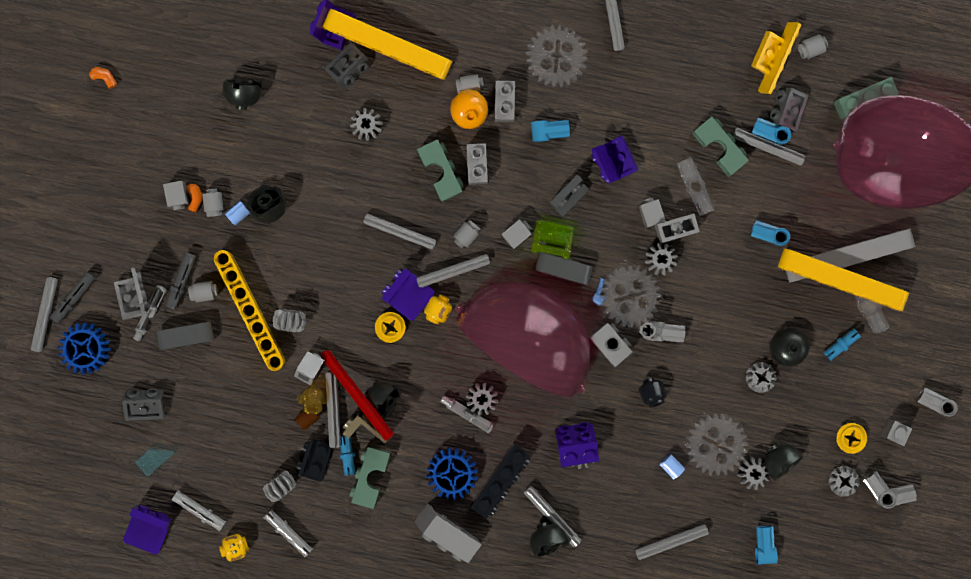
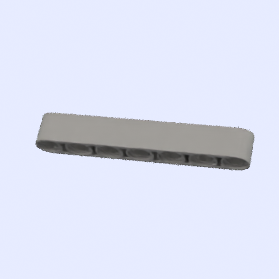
(864, 251)

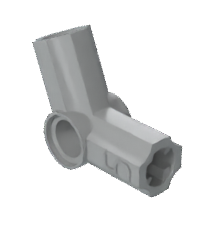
(660, 331)
(897, 495)

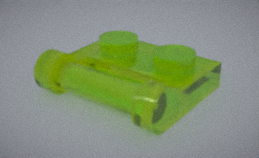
(554, 234)

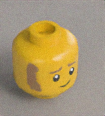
(438, 309)
(234, 547)

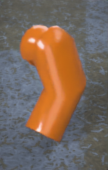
(104, 74)
(196, 196)

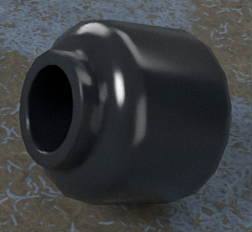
(652, 392)

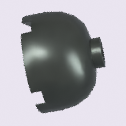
(241, 92)
(266, 204)
(789, 347)
(382, 397)
(781, 459)
(547, 539)

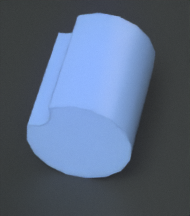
(237, 213)
(672, 466)

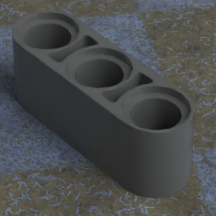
(563, 268)
(185, 335)

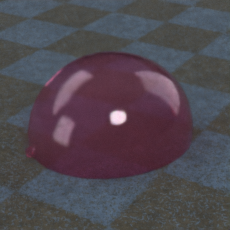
(904, 152)
(529, 334)

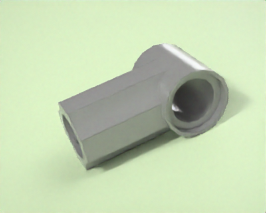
(936, 401)

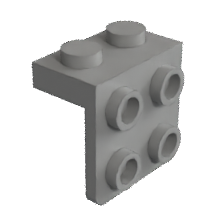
(131, 296)

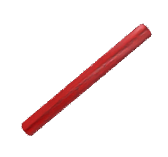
(357, 395)

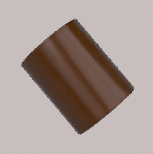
(305, 419)

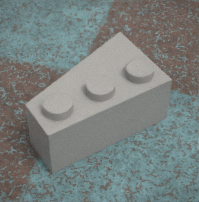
(447, 534)

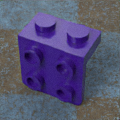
(321, 34)
(614, 160)
(407, 295)
(577, 444)
(147, 529)

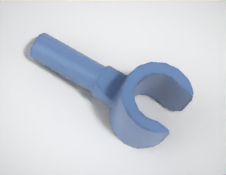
(595, 299)

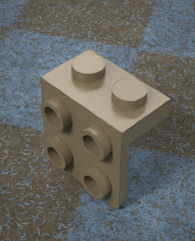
(352, 424)

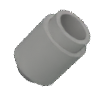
(812, 46)
(469, 82)
(213, 202)
(466, 234)
(202, 291)

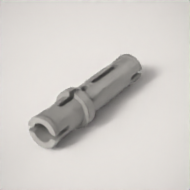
(205, 515)
(288, 533)

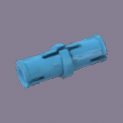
(842, 344)
(347, 456)

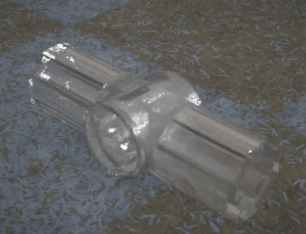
(690, 174)
(873, 314)

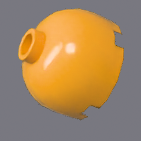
(469, 109)

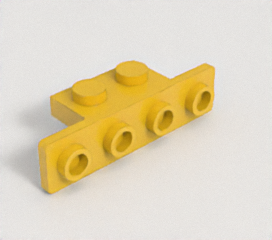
(773, 55)

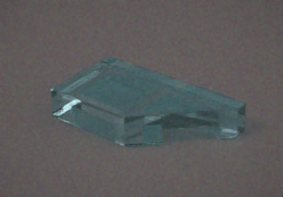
(153, 459)

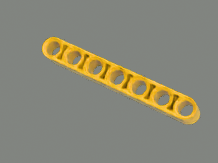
(387, 44)
(843, 279)
(241, 304)

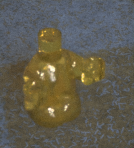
(312, 399)

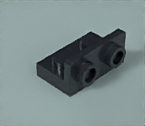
(314, 460)

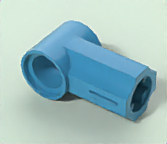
(547, 130)
(769, 131)
(768, 233)
(765, 551)

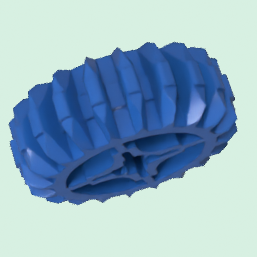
(77, 343)
(461, 472)

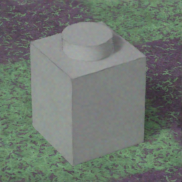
(176, 195)
(651, 212)
(517, 233)
(309, 367)
(896, 432)

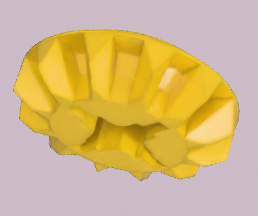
(399, 325)
(854, 446)

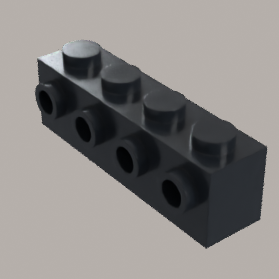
(497, 484)

